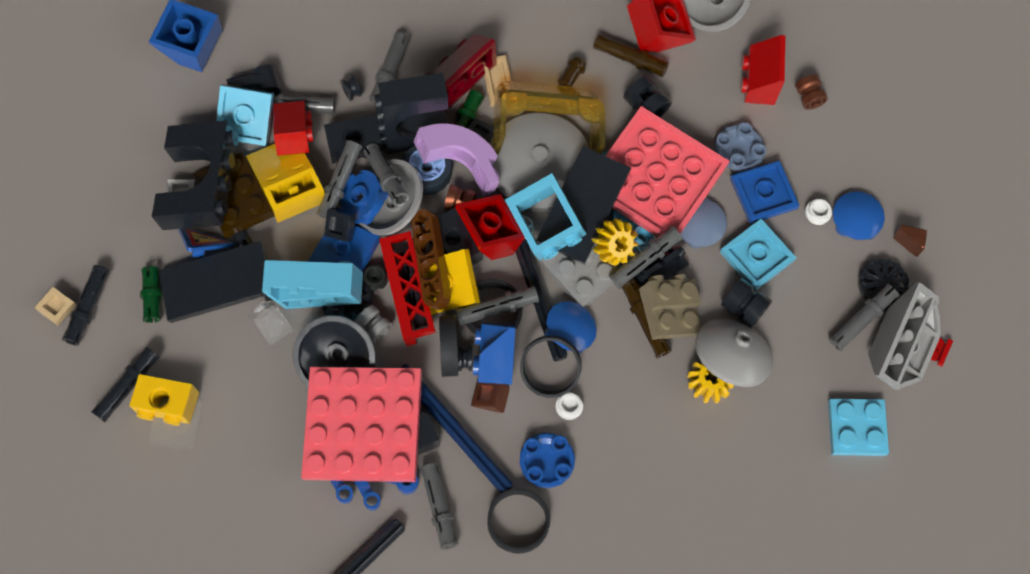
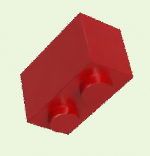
(292, 128)

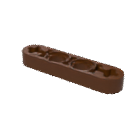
(427, 260)

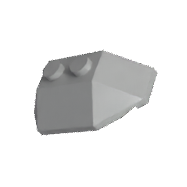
(907, 338)

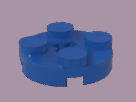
(372, 201)

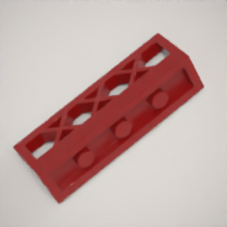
(399, 293)

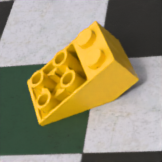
(286, 182)

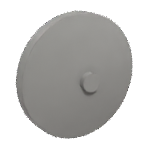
(534, 149)

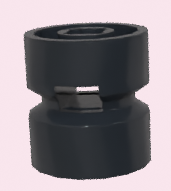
(644, 93)
(746, 302)

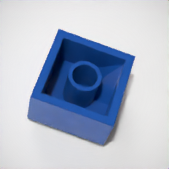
(186, 34)
(496, 353)

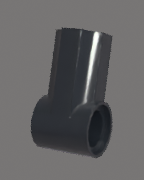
(262, 79)

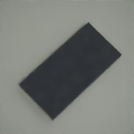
(592, 193)
(213, 282)

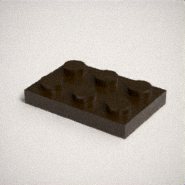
(245, 199)

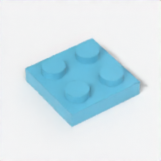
(247, 113)
(758, 254)
(858, 427)

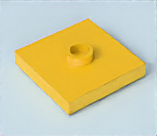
(461, 281)

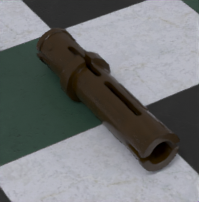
(641, 59)
(632, 293)

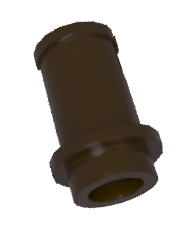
(575, 67)

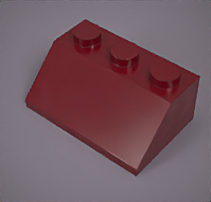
(466, 66)

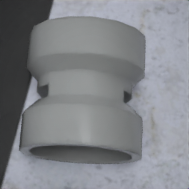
(374, 323)

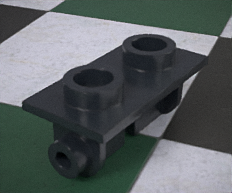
(667, 266)

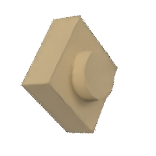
(55, 306)

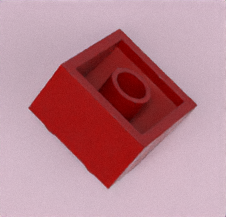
(660, 24)
(764, 71)
(491, 226)

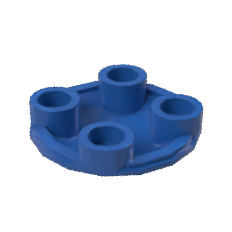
(858, 216)
(573, 323)
(547, 460)

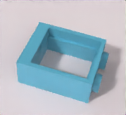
(534, 194)

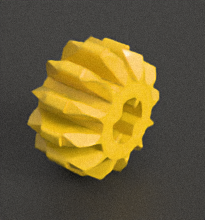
(613, 251)
(706, 388)

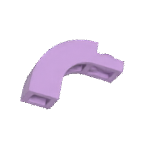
(462, 145)

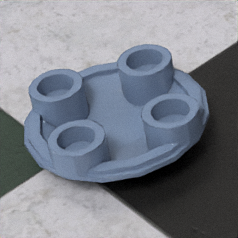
(740, 146)
(706, 226)

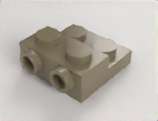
(671, 306)

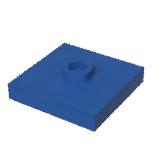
(764, 192)
(355, 251)

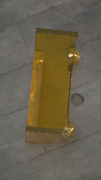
(515, 97)

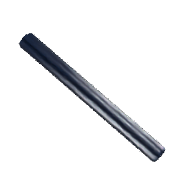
(463, 439)

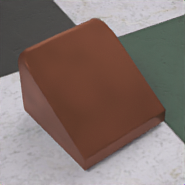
(911, 239)
(490, 396)

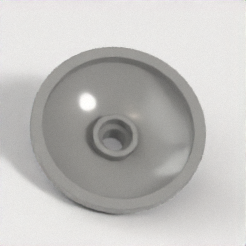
(715, 17)
(391, 217)
(734, 352)

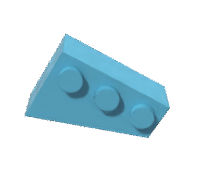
(312, 283)

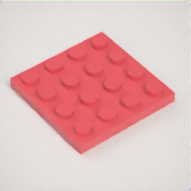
(667, 173)
(362, 424)

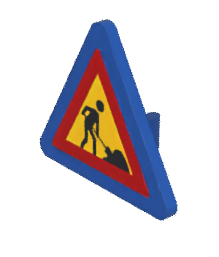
(199, 241)

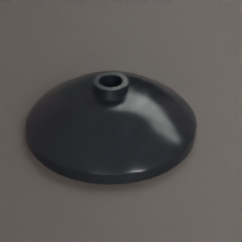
(320, 338)

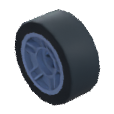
(436, 178)

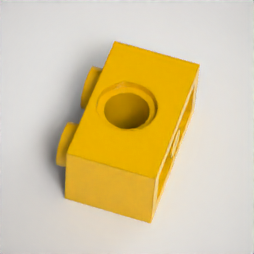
(151, 390)

